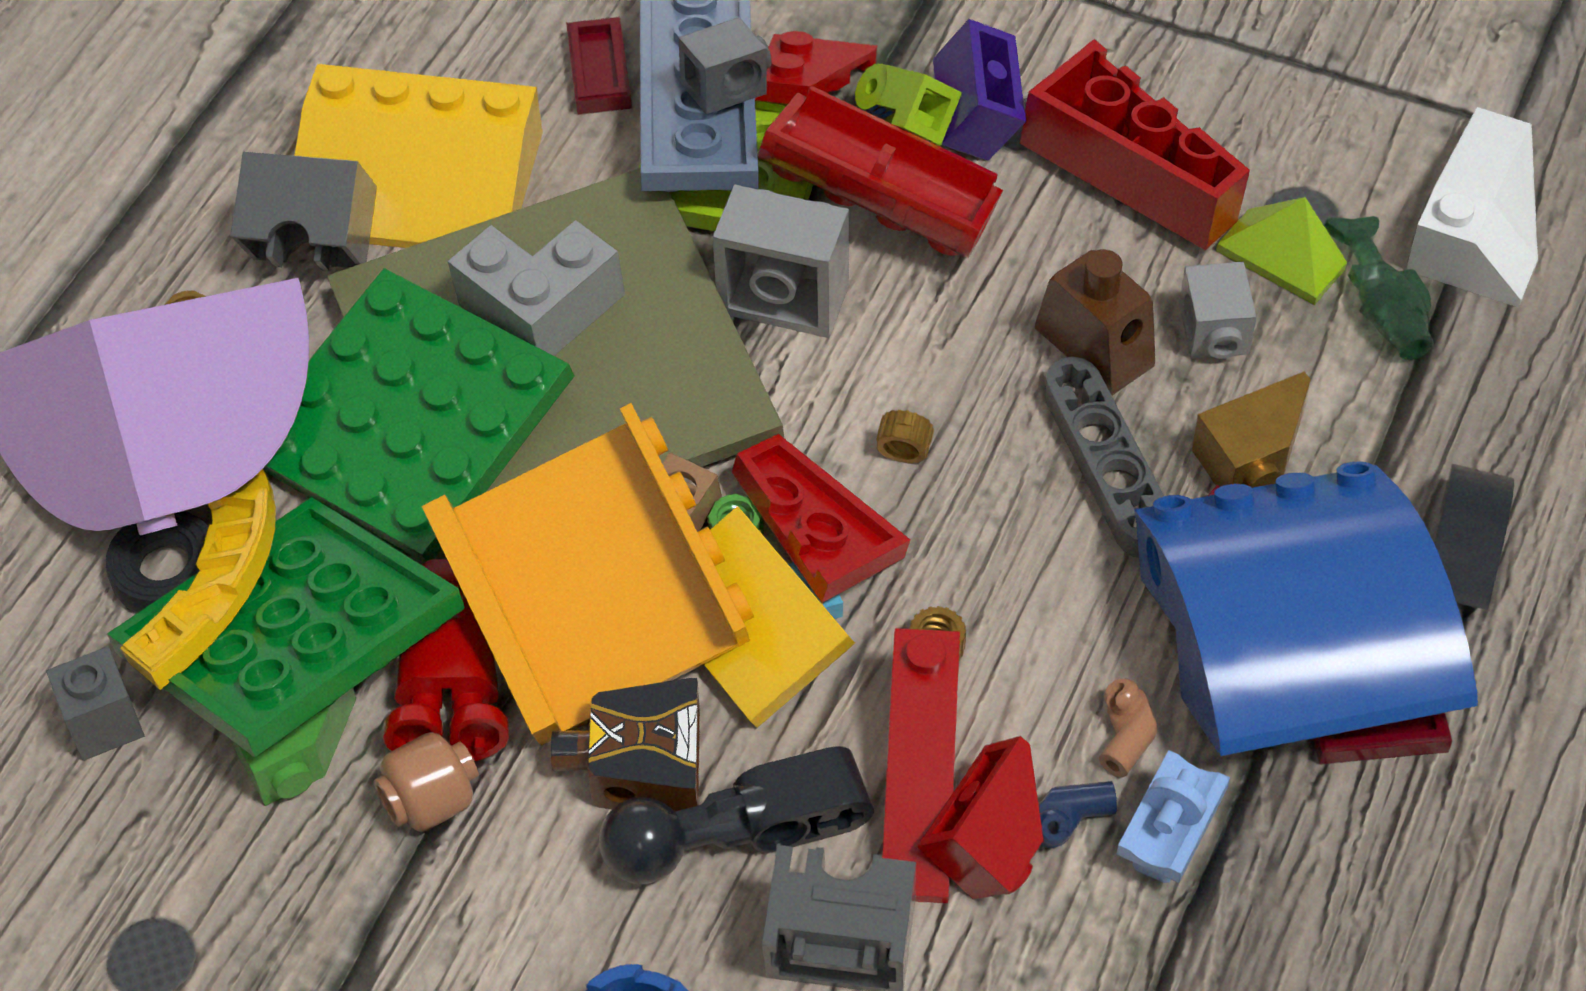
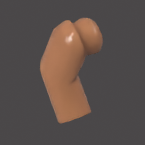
(1132, 723)

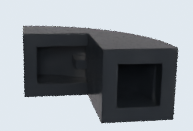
(1473, 531)

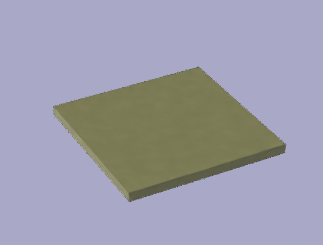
(657, 347)

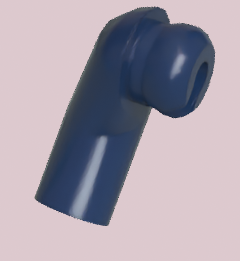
(1068, 805)

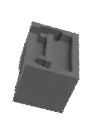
(300, 202)
(838, 928)

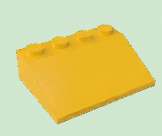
(431, 144)

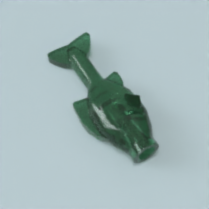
(1389, 298)

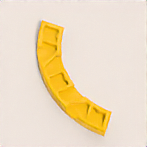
(228, 571)

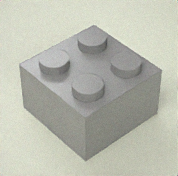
(782, 260)

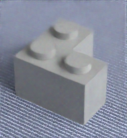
(543, 295)

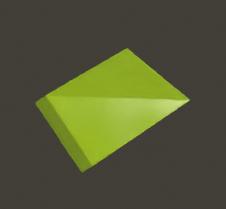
(1286, 247)

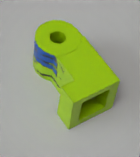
(908, 100)

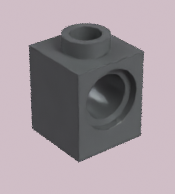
(723, 65)
(95, 703)

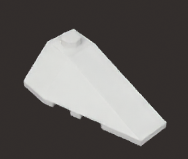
(1482, 213)

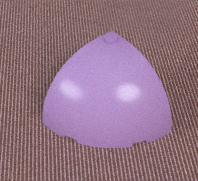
(154, 405)

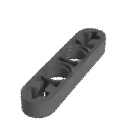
(1101, 457)

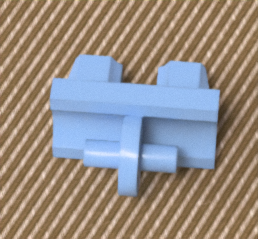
(1172, 818)

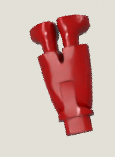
(455, 659)

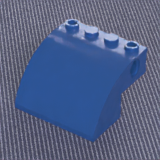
(1305, 607)

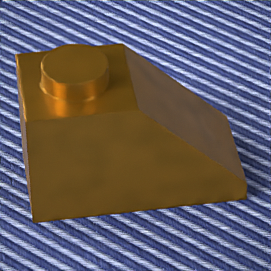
(1253, 434)

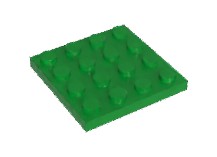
(412, 408)
(312, 629)

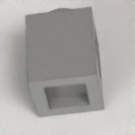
(1217, 310)

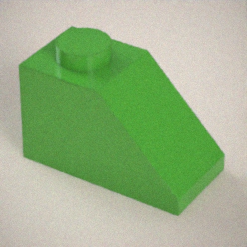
(300, 756)

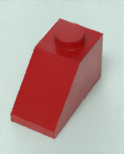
(989, 823)

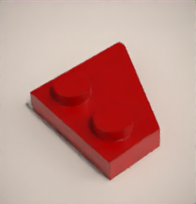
(805, 62)

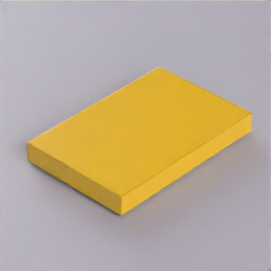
(790, 632)

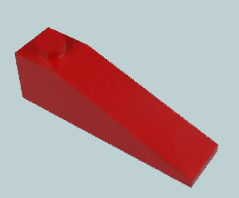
(921, 749)

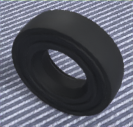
(130, 548)

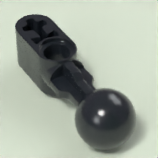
(768, 806)

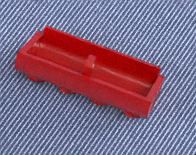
(882, 171)

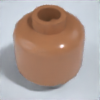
(426, 781)

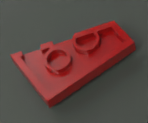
(816, 518)

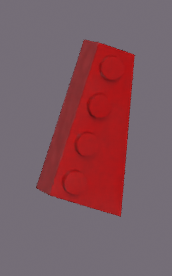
(1134, 147)

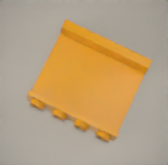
(591, 576)

